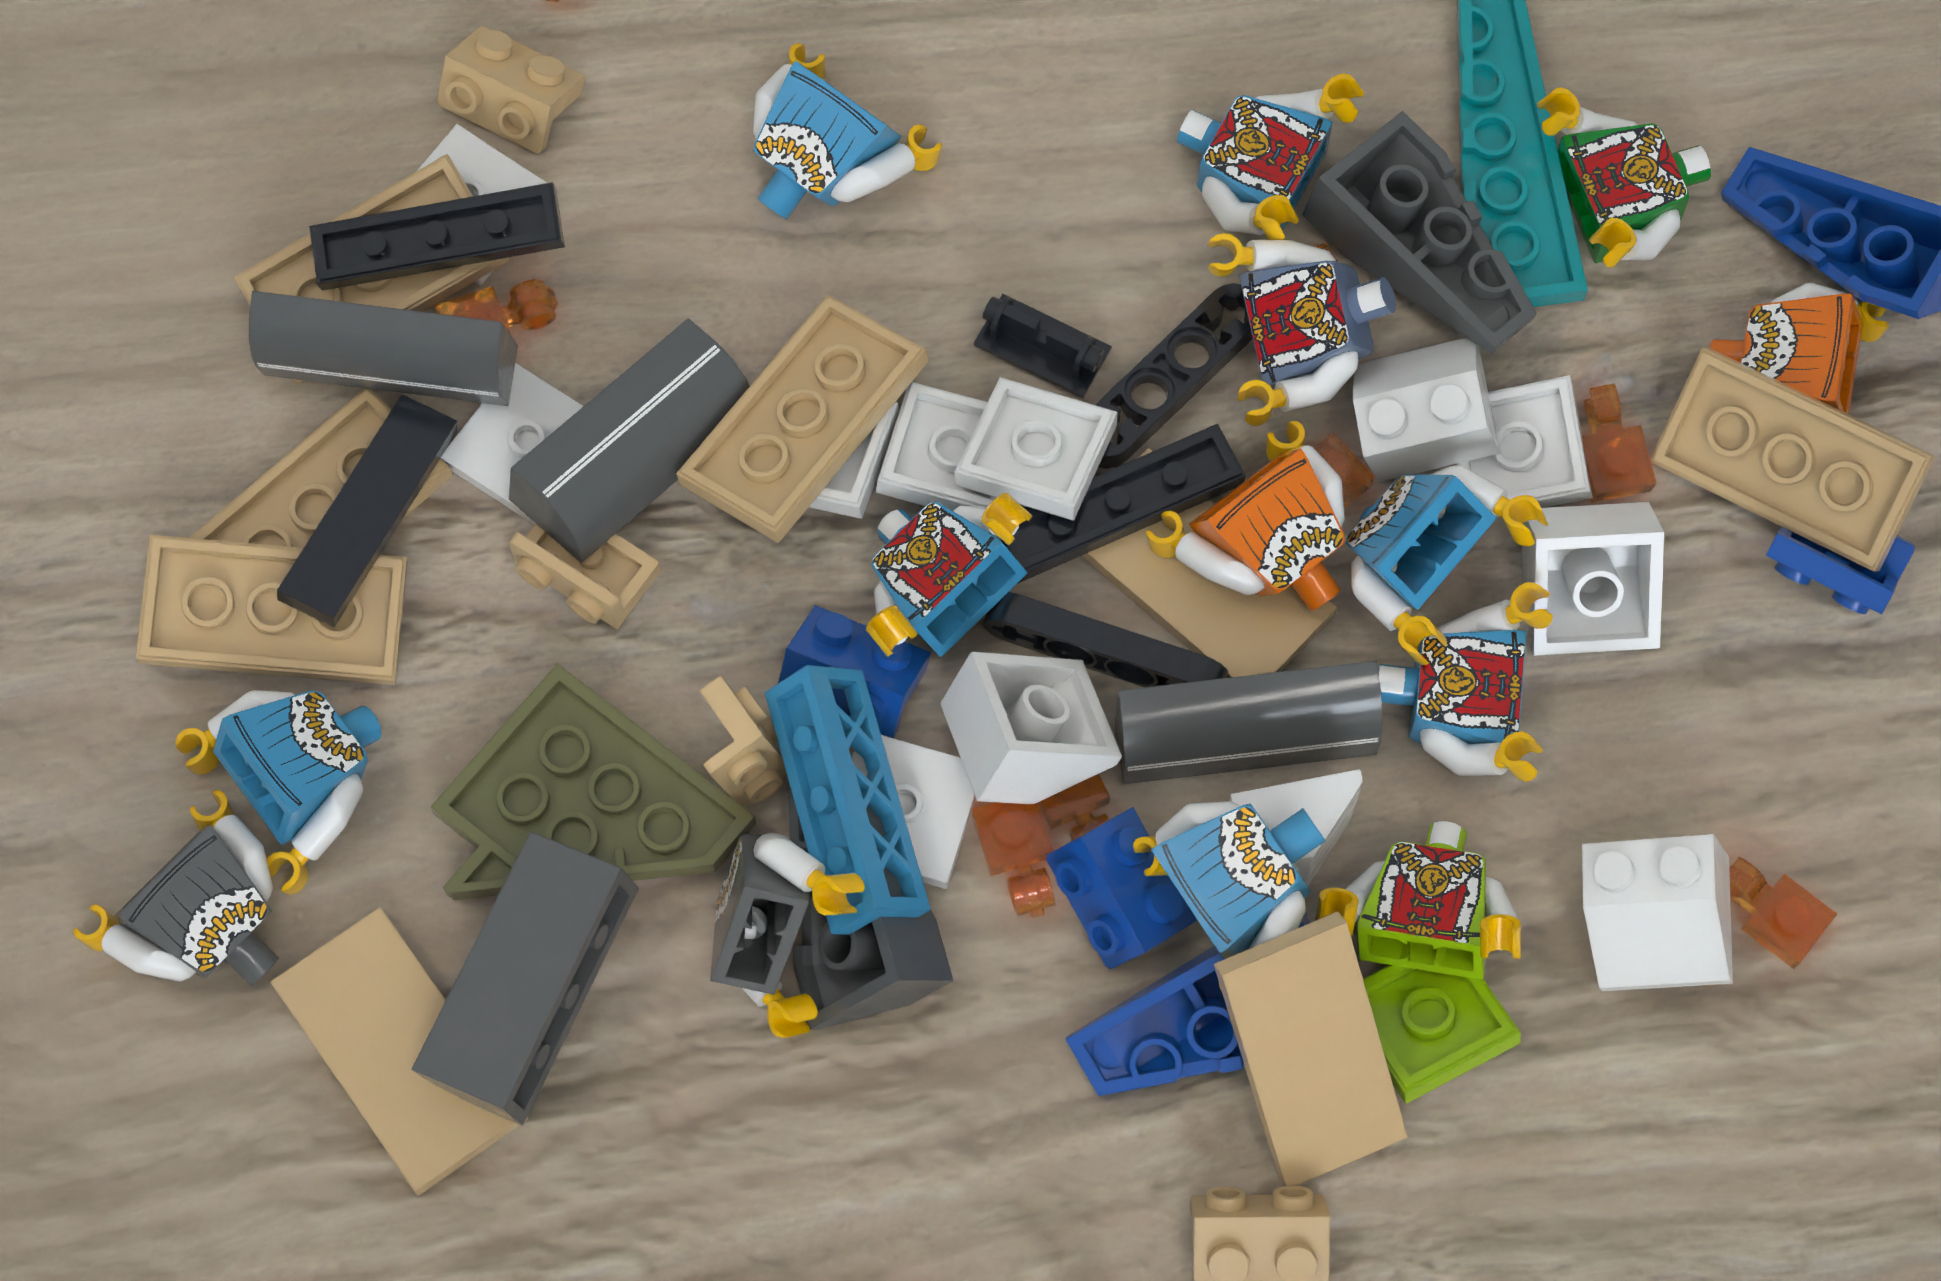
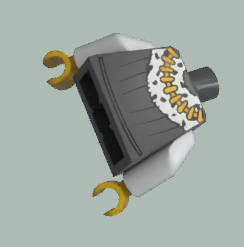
(196, 907)
(761, 916)

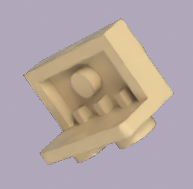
(507, 87)
(600, 587)
(752, 764)
(1260, 1235)

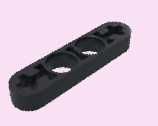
(1176, 380)
(1097, 643)

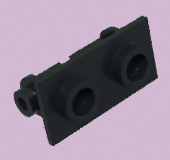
(1041, 345)

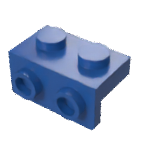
(1852, 583)
(839, 642)
(1112, 895)

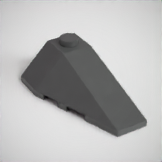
(1407, 221)
(873, 968)

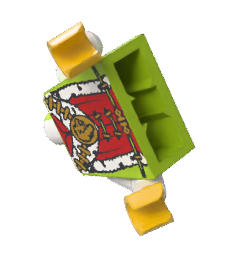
(1428, 907)

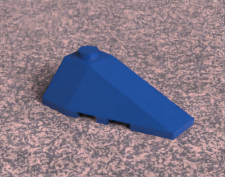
(1854, 232)
(1162, 1032)

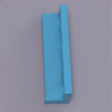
(834, 793)

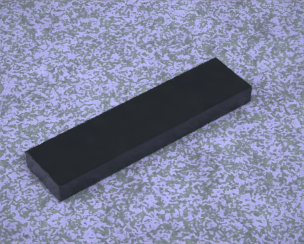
(437, 236)
(1130, 500)
(367, 511)

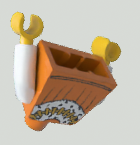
(1808, 341)
(1268, 527)

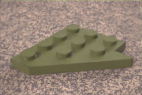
(589, 782)

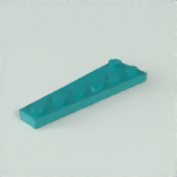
(1507, 158)

